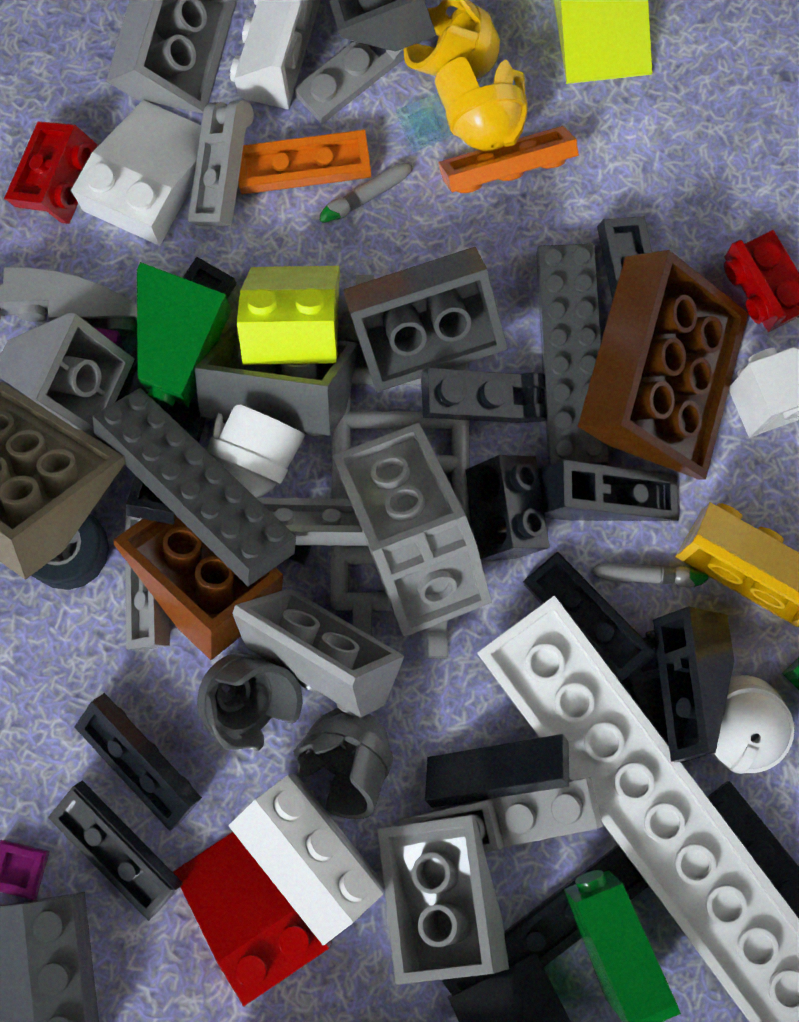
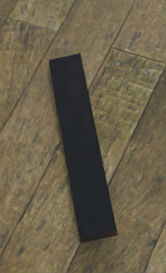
(551, 925)

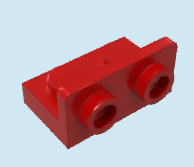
(50, 170)
(766, 278)

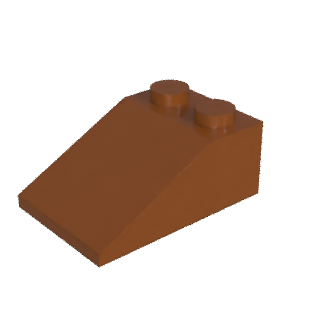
(191, 581)

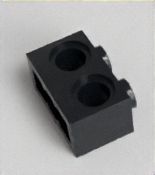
(507, 507)

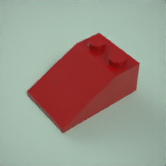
(246, 919)

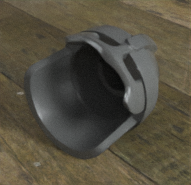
(264, 694)
(353, 751)

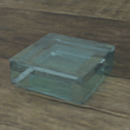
(424, 123)

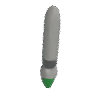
(341, 207)
(652, 574)

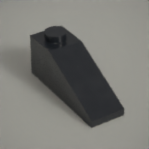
(606, 493)
(694, 678)

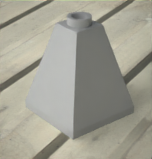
(66, 369)

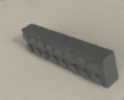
(568, 347)
(195, 486)

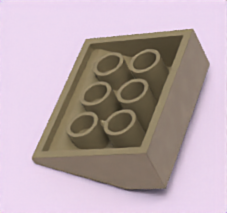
(46, 481)

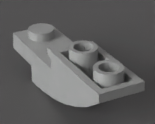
(39, 292)
(526, 816)

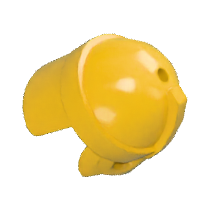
(463, 34)
(486, 114)

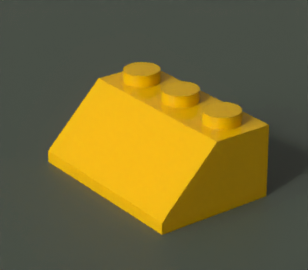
(744, 559)

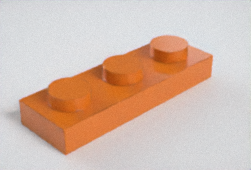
(542, 149)
(304, 162)

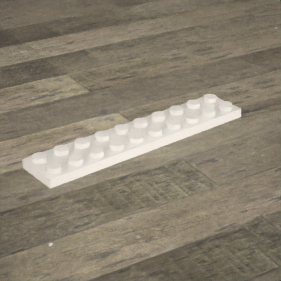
(654, 811)

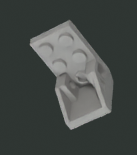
(414, 529)

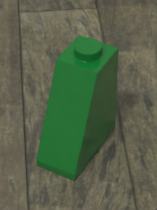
(175, 332)
(620, 949)

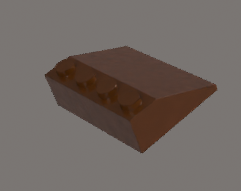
(664, 364)

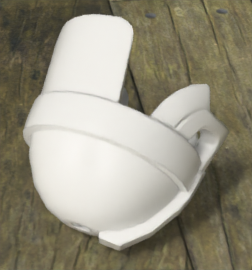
(254, 448)
(751, 709)

